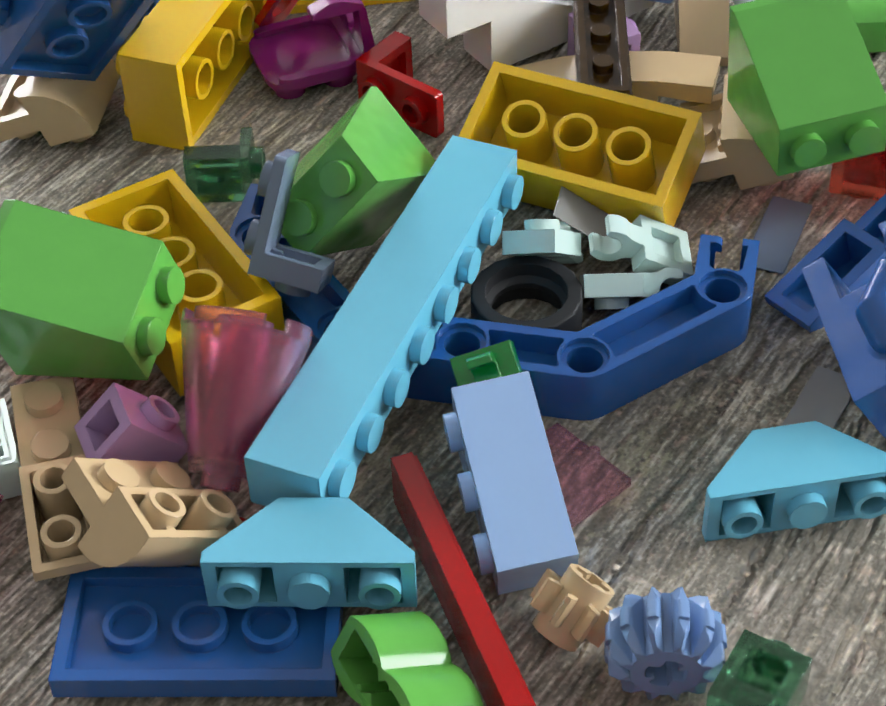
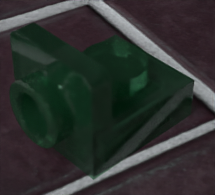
(223, 171)

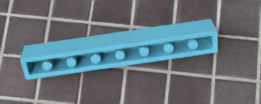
(385, 327)

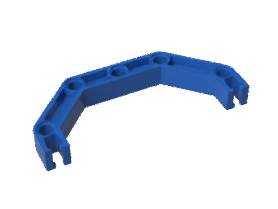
(580, 371)

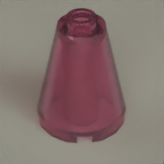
(232, 383)

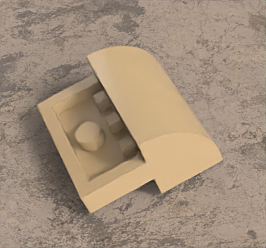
(55, 106)
(730, 146)
(146, 513)

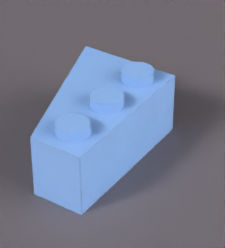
(509, 482)

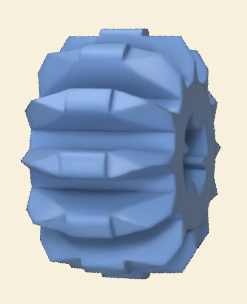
(665, 643)

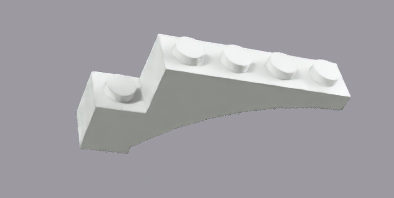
(506, 28)

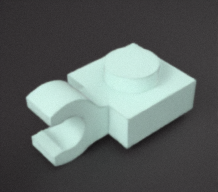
(545, 239)
(647, 243)
(614, 289)

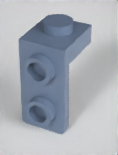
(291, 268)

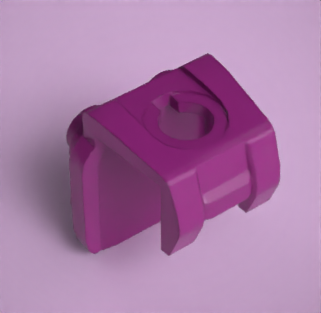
(312, 47)

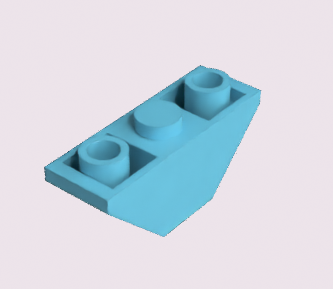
(794, 480)
(310, 558)

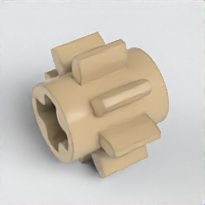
(571, 607)

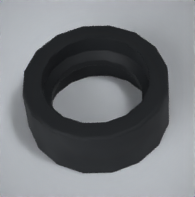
(528, 279)

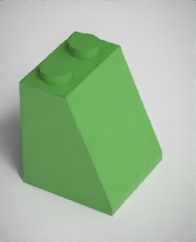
(804, 83)
(355, 179)
(82, 295)

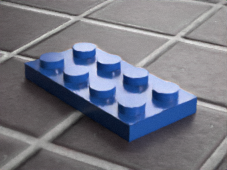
(159, 638)

